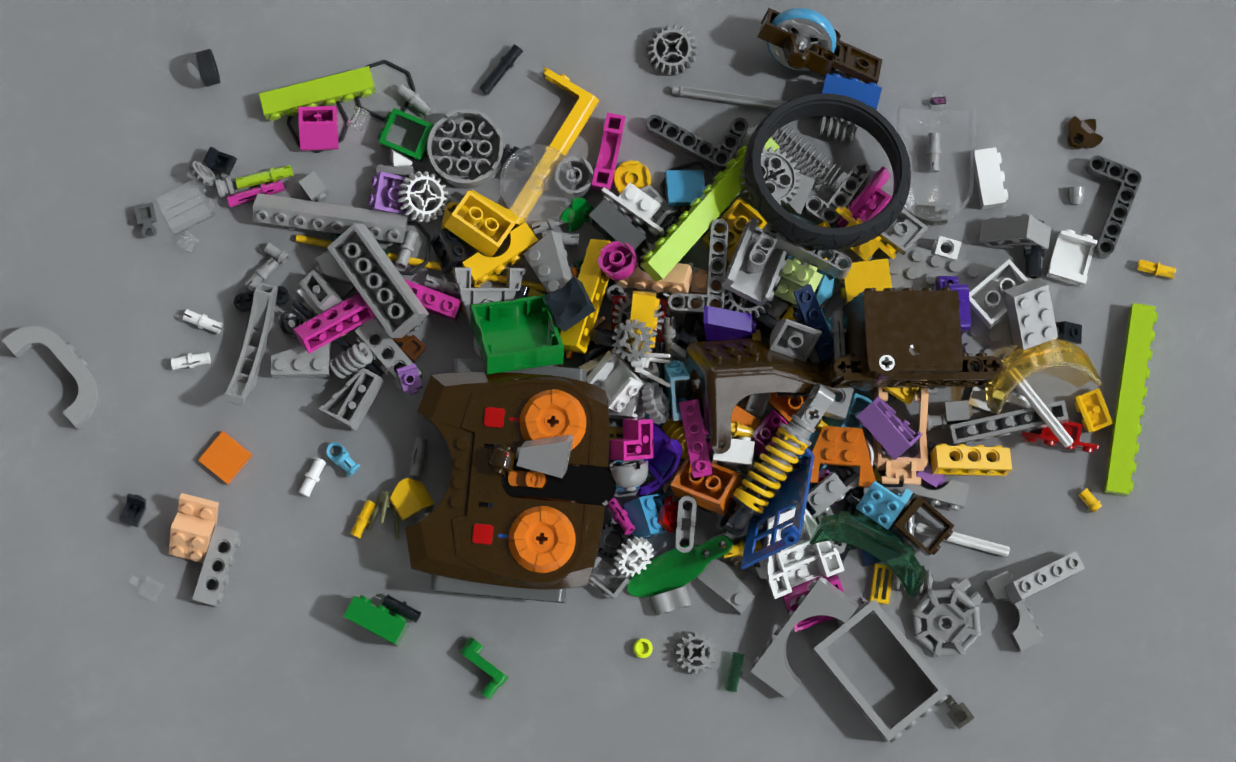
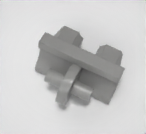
(963, 585)

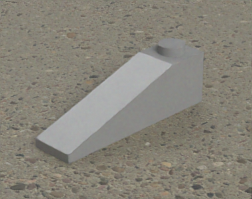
(731, 584)

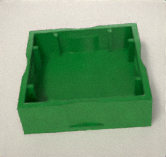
(516, 334)

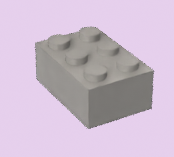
(1030, 313)

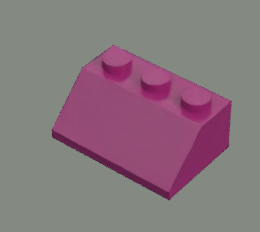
(790, 601)

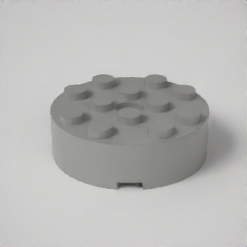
(470, 167)

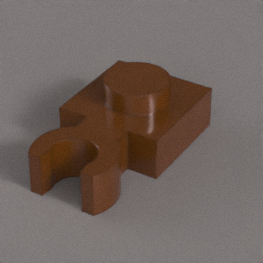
(411, 346)

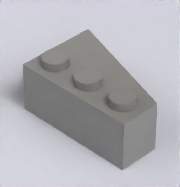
(550, 262)

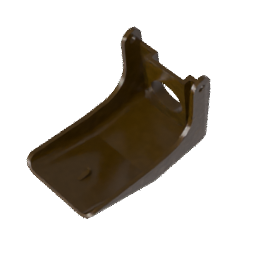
(732, 369)

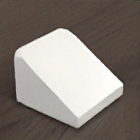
(399, 159)

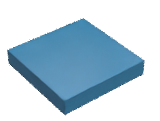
(684, 186)

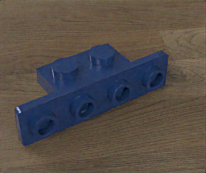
(809, 314)

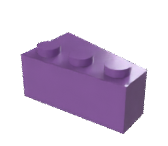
(888, 428)

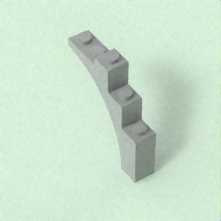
(254, 345)

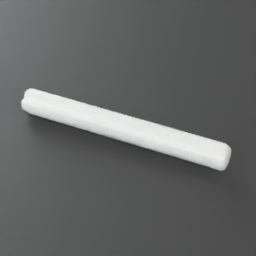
(1045, 413)
(965, 540)

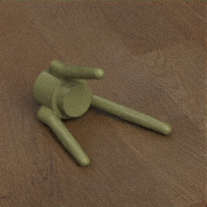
(384, 503)

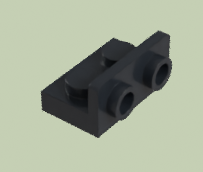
(448, 250)

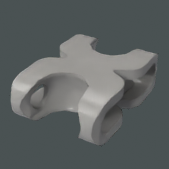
(686, 524)

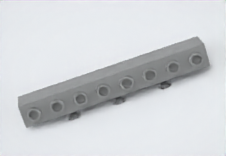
(327, 217)

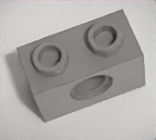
(320, 291)

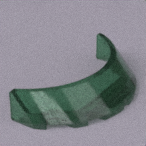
(878, 541)

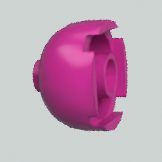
(617, 260)

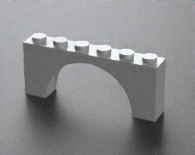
(822, 600)

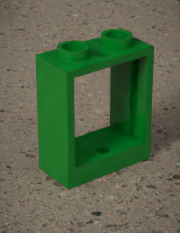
(421, 150)

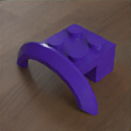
(665, 459)

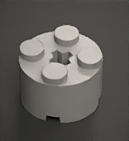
(585, 175)

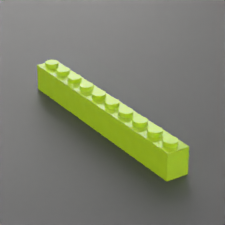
(698, 218)
(1129, 399)

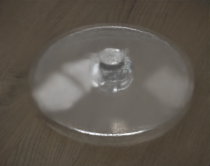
(537, 182)

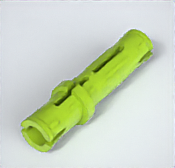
(273, 174)

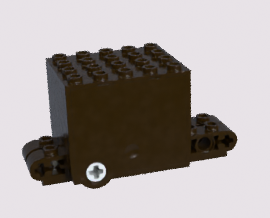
(907, 342)

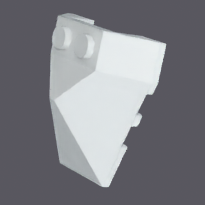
(801, 560)

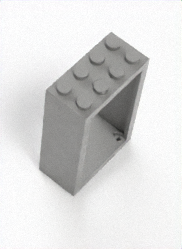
(887, 733)

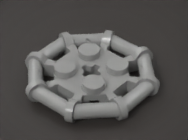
(958, 621)

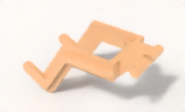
(904, 467)

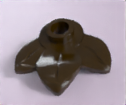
(1085, 132)

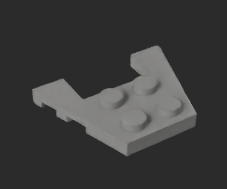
(478, 295)

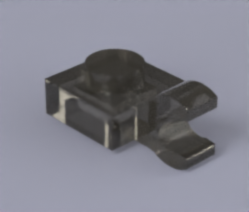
(959, 713)

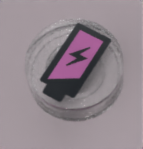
(937, 101)

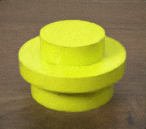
(642, 648)

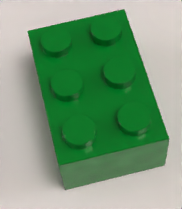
(376, 619)

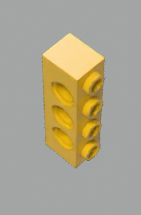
(943, 465)

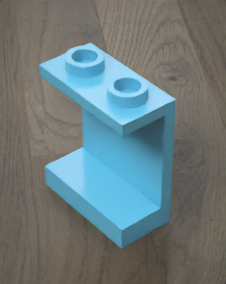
(674, 372)

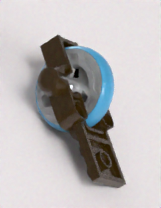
(814, 45)

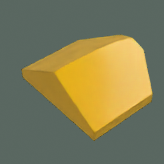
(410, 497)

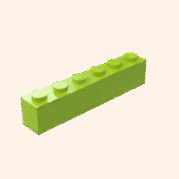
(317, 92)

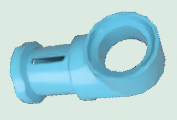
(342, 458)

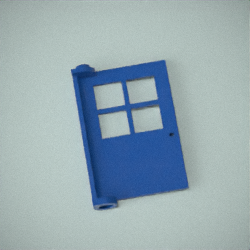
(791, 493)

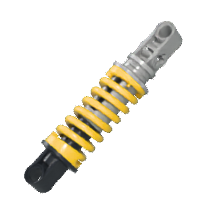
(791, 441)

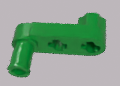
(471, 651)

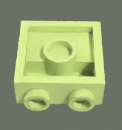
(794, 277)

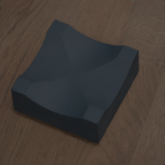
(569, 304)

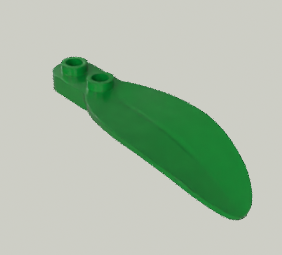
(676, 568)

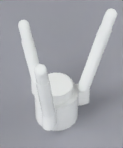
(644, 363)

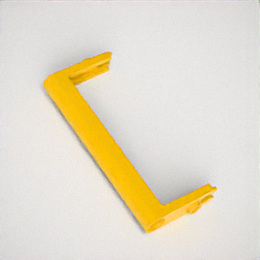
(568, 132)

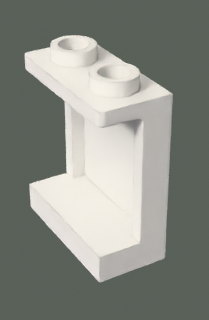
(1071, 257)
(617, 379)

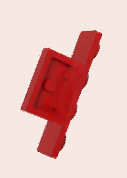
(1050, 439)

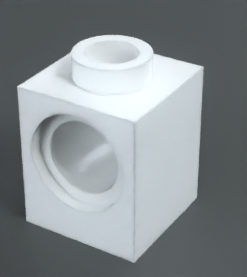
(952, 244)

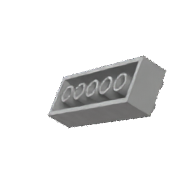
(377, 280)

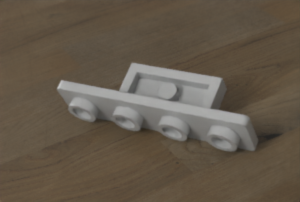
(829, 491)

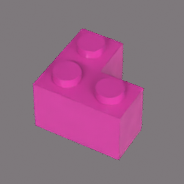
(636, 441)

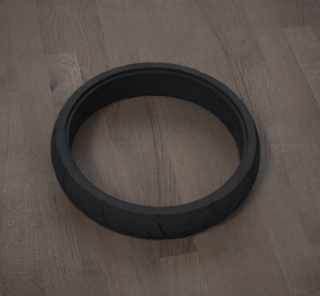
(849, 110)

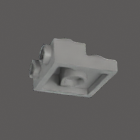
(904, 232)

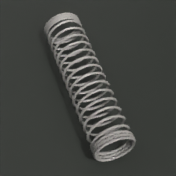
(835, 185)

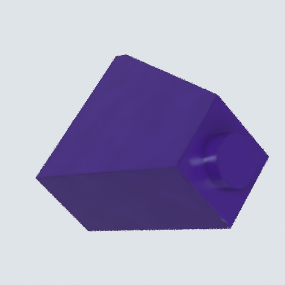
(727, 324)

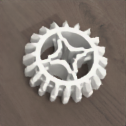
(438, 197)

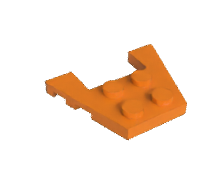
(843, 448)

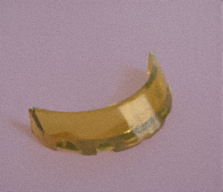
(1029, 361)

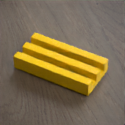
(883, 567)

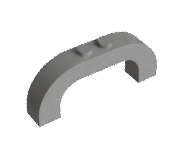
(85, 404)

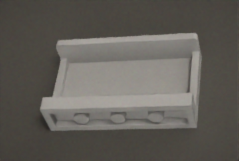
(753, 286)

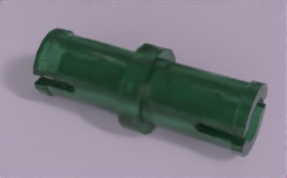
(735, 672)

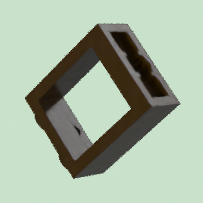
(909, 511)

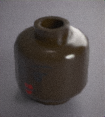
(502, 459)

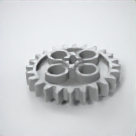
(780, 192)

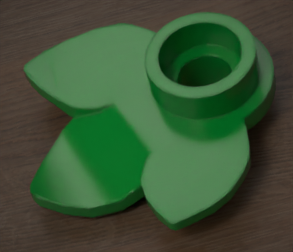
(577, 213)

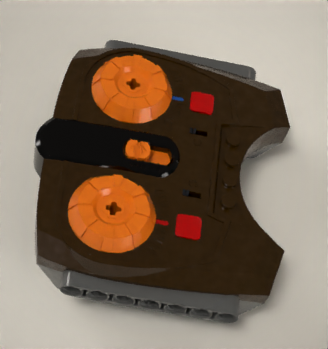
(525, 528)

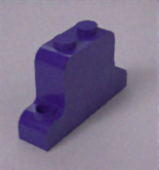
(964, 301)

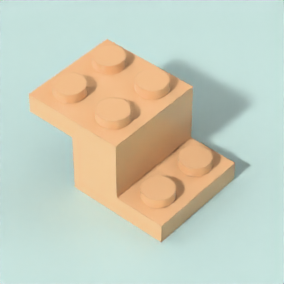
(193, 527)

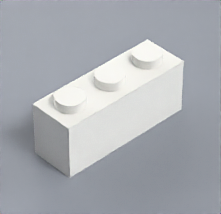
(990, 178)

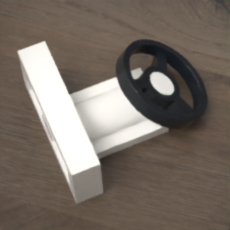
(296, 318)

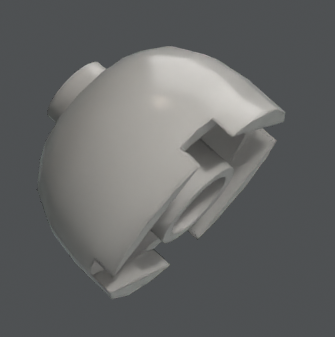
(629, 473)

